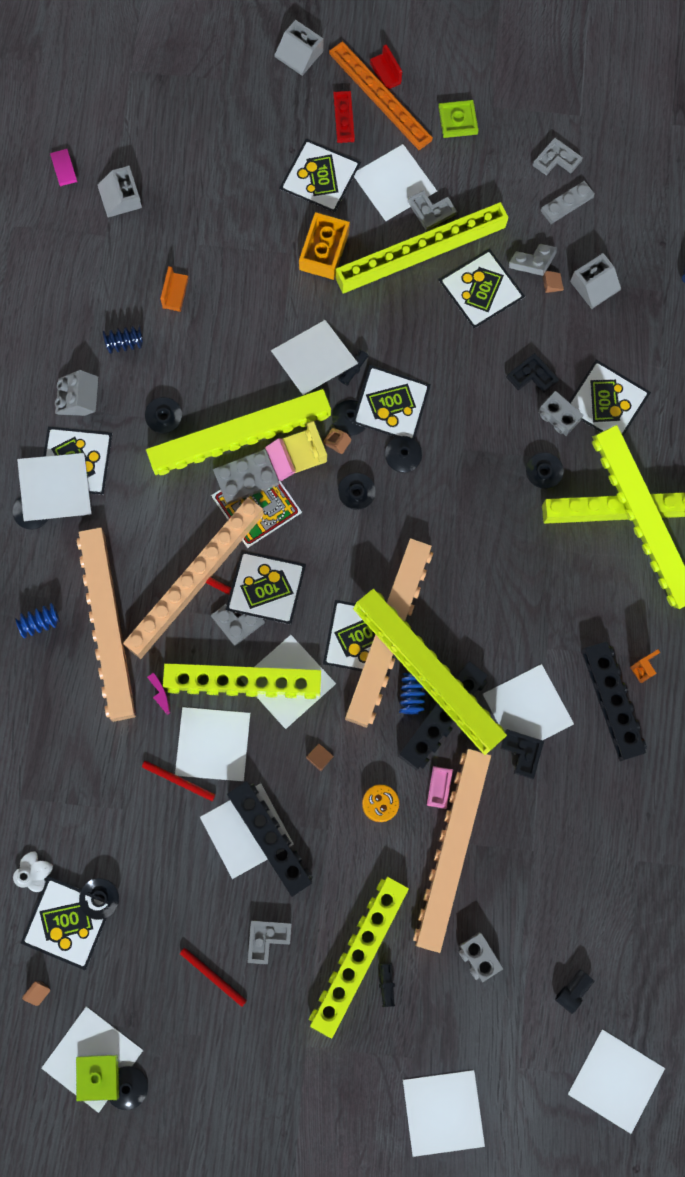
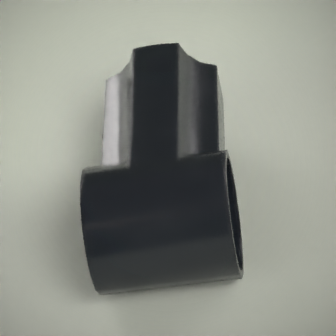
(571, 995)

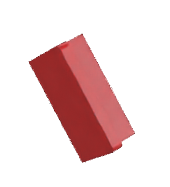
(387, 68)

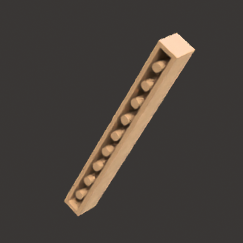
(193, 578)
(107, 625)
(379, 656)
(452, 851)

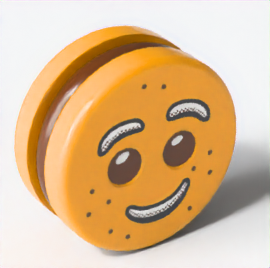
(380, 803)

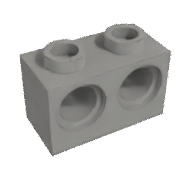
(564, 410)
(484, 954)

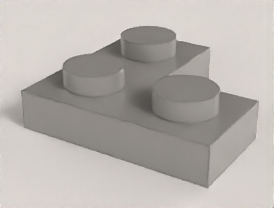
(558, 154)
(430, 214)
(534, 263)
(236, 628)
(262, 935)

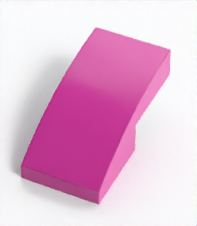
(63, 167)
(161, 698)

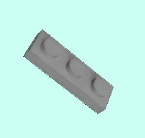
(567, 202)

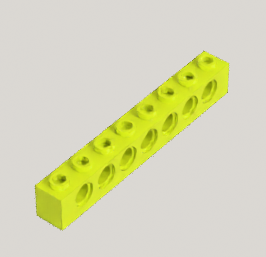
(173, 672)
(329, 1025)

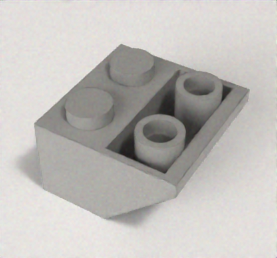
(299, 47)
(119, 192)
(596, 281)
(76, 394)

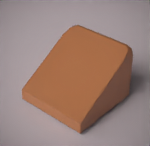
(552, 282)
(337, 440)
(319, 757)
(36, 993)

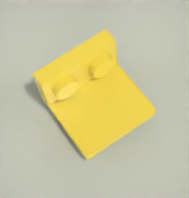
(306, 448)

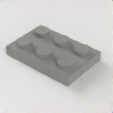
(246, 476)

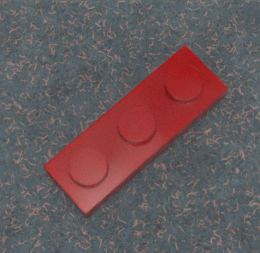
(344, 117)

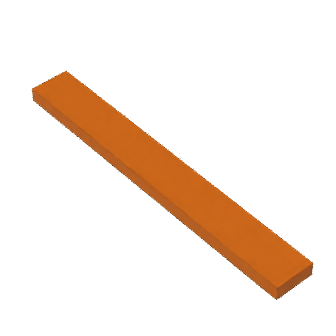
(380, 95)

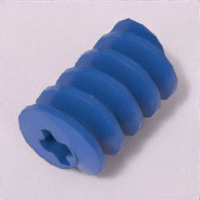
(36, 621)
(412, 695)

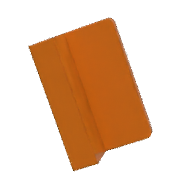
(174, 290)
(643, 669)

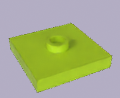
(458, 118)
(97, 1078)

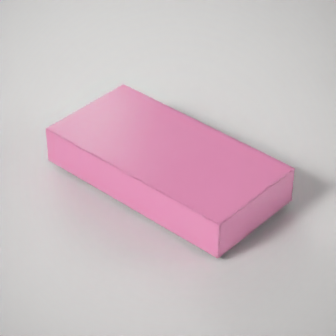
(280, 459)
(439, 787)

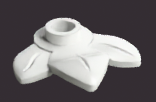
(35, 871)

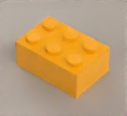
(324, 246)

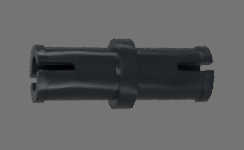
(347, 375)
(387, 985)

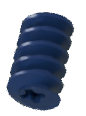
(123, 339)

